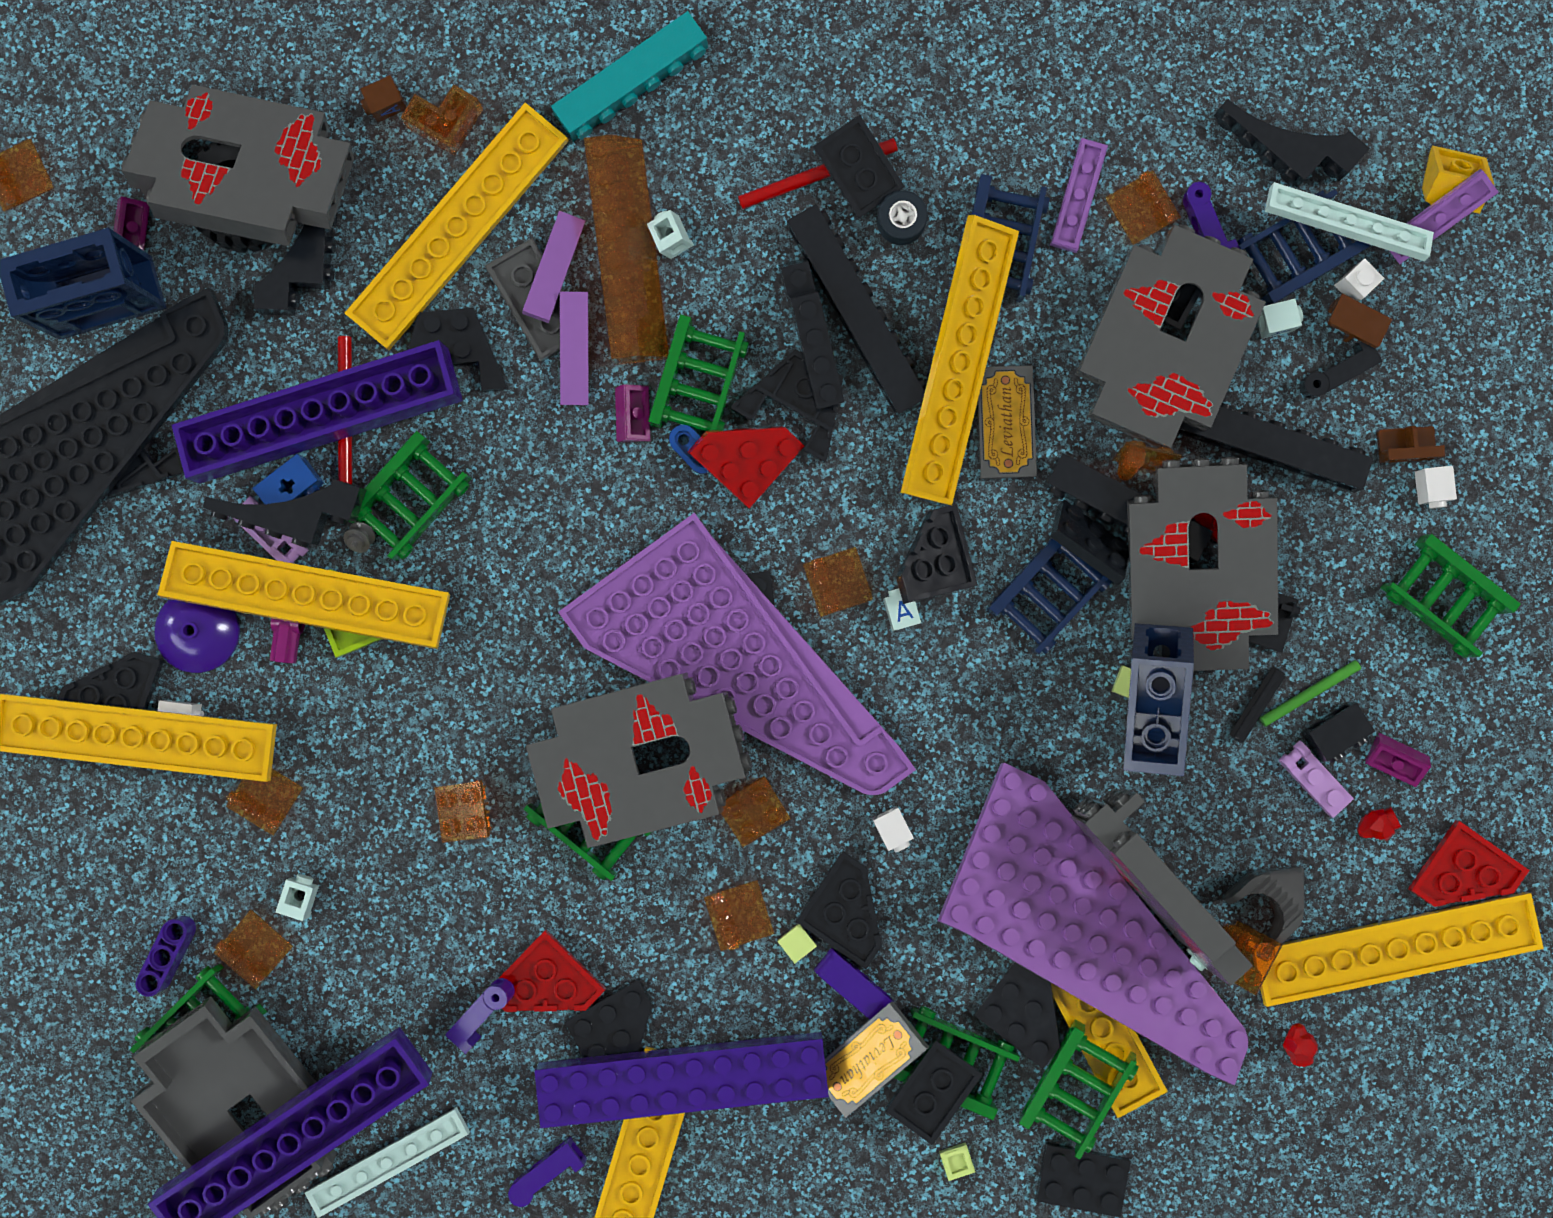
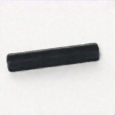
(1257, 705)

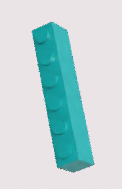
(630, 77)

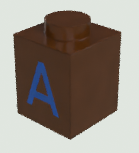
(382, 99)

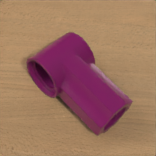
(285, 640)

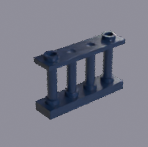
(987, 193)
(1300, 275)
(1023, 585)

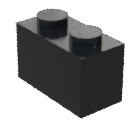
(1338, 732)

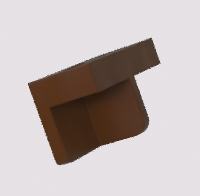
(1358, 321)
(1408, 445)

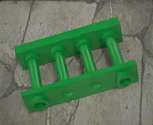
(678, 360)
(398, 470)
(1475, 585)
(601, 868)
(204, 978)
(1062, 1064)
(982, 1101)

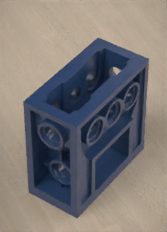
(81, 284)
(1159, 700)

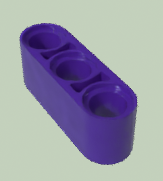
(156, 965)
(852, 984)

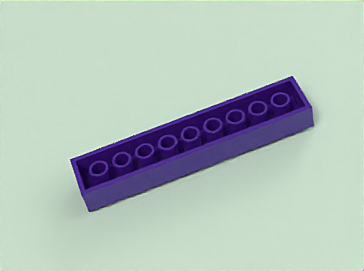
(317, 412)
(681, 1080)
(297, 1132)

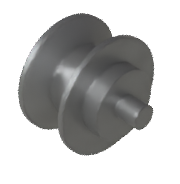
(359, 537)

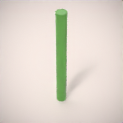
(1310, 693)

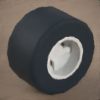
(907, 209)

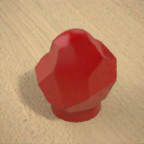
(1378, 824)
(1300, 1045)

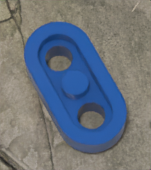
(682, 450)

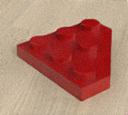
(746, 458)
(1466, 870)
(550, 979)

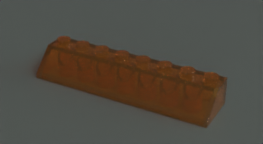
(626, 249)

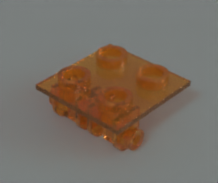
(22, 175)
(1142, 207)
(1137, 455)
(837, 581)
(265, 802)
(462, 811)
(754, 811)
(739, 915)
(253, 949)
(1259, 951)

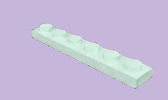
(1349, 221)
(387, 1162)

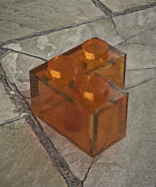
(444, 125)

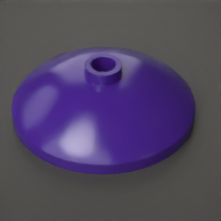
(213, 638)

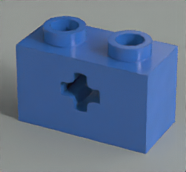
(295, 471)

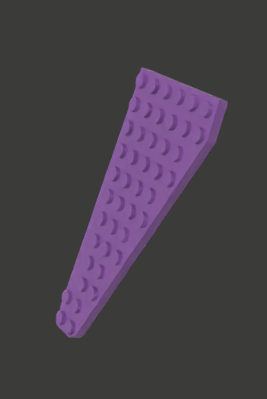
(698, 614)
(1065, 913)

